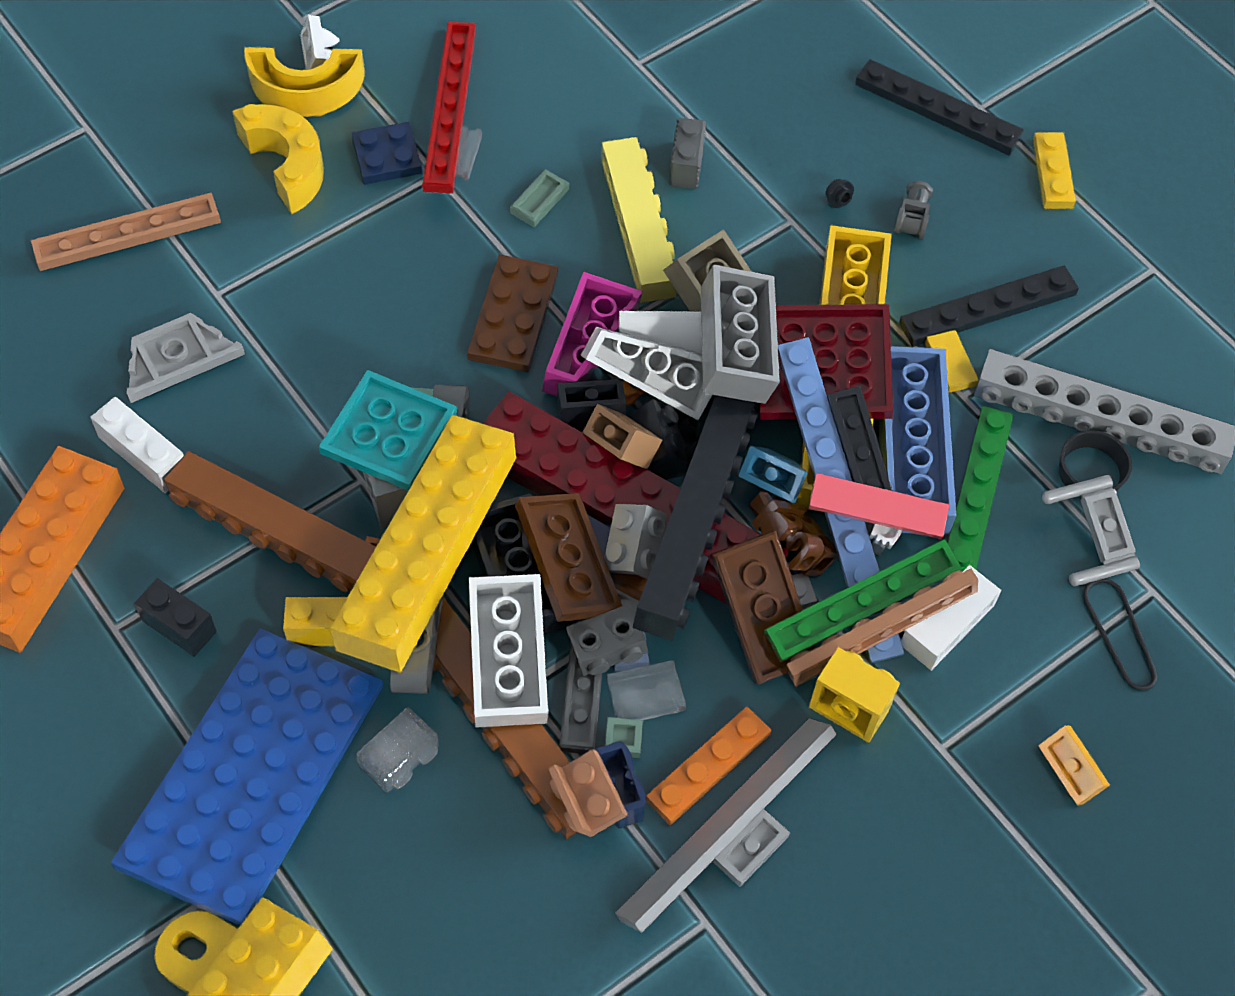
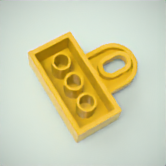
(263, 957)

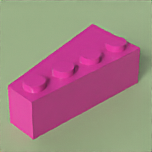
(593, 306)

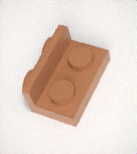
(587, 794)

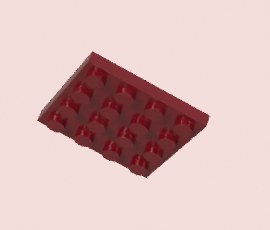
(850, 352)

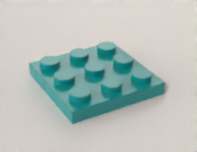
(387, 430)

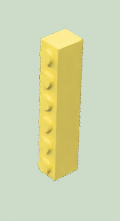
(639, 217)

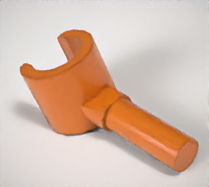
(631, 393)

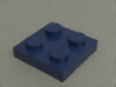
(386, 153)

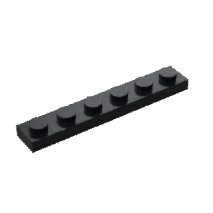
(939, 107)
(989, 305)

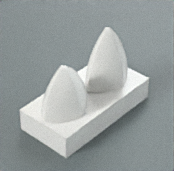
(314, 42)

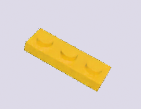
(1054, 170)

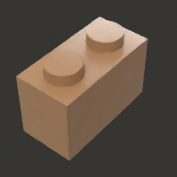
(622, 436)

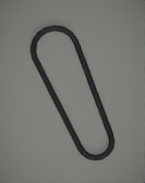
(1107, 641)

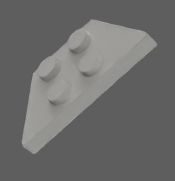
(176, 354)

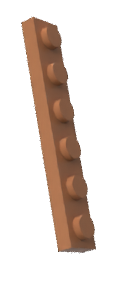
(125, 231)
(892, 621)

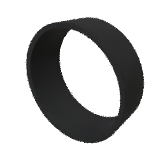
(1100, 441)

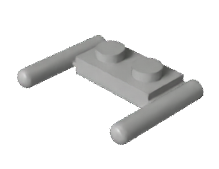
(1106, 526)

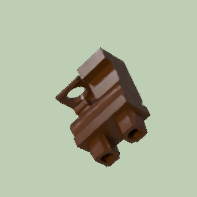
(797, 530)

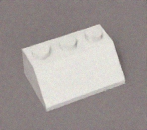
(664, 327)

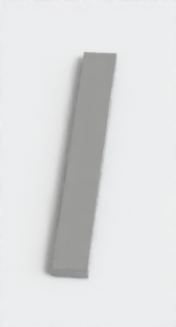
(725, 825)

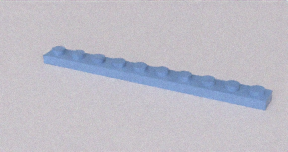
(828, 459)

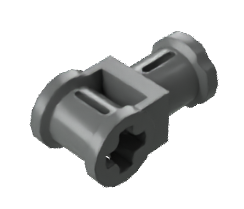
(914, 211)

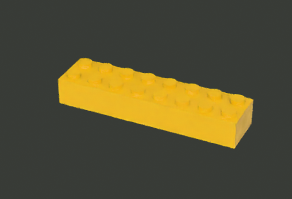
(424, 544)

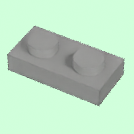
(751, 847)

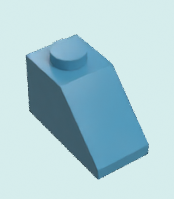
(773, 472)

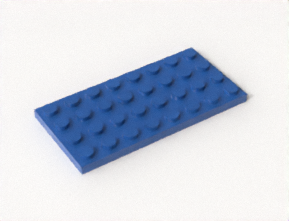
(248, 777)

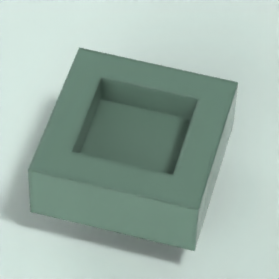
(627, 731)

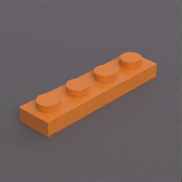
(708, 765)

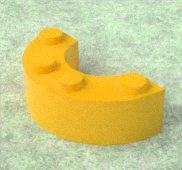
(306, 91)
(288, 134)

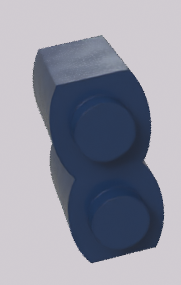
(620, 767)

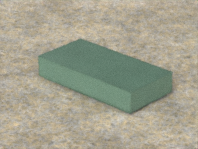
(539, 198)

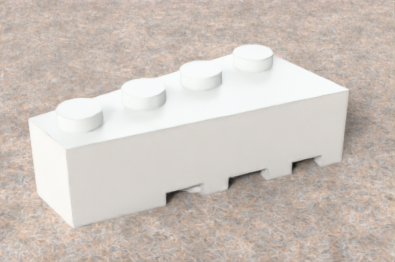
(654, 367)

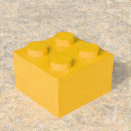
(854, 694)

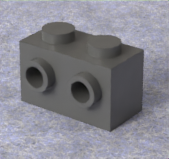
(607, 640)

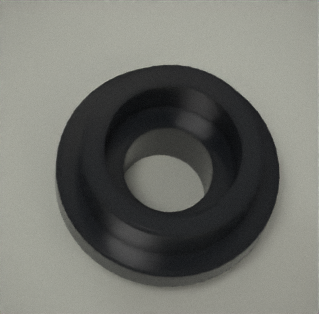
(839, 193)

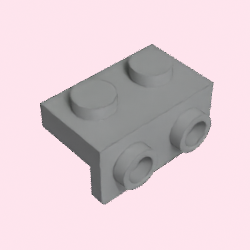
(634, 539)

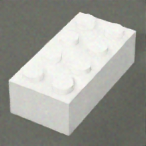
(508, 651)

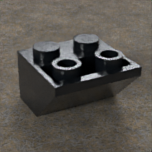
(678, 436)

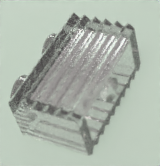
(398, 750)

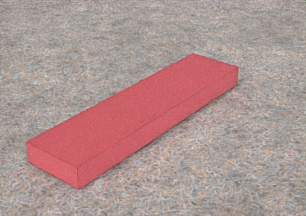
(879, 506)

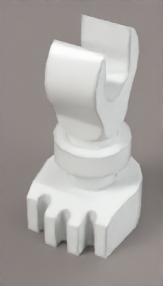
(883, 537)

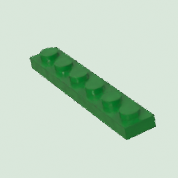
(979, 485)
(862, 600)

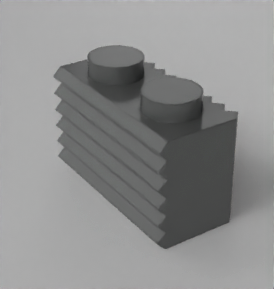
(687, 153)

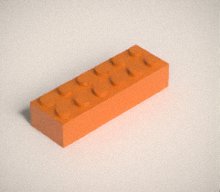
(50, 537)

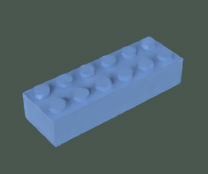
(918, 438)

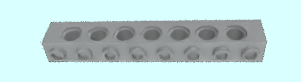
(1121, 410)

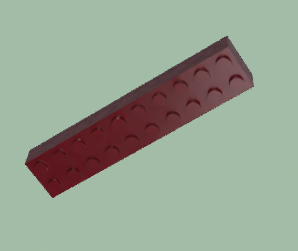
(562, 460)

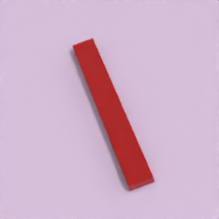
(449, 108)

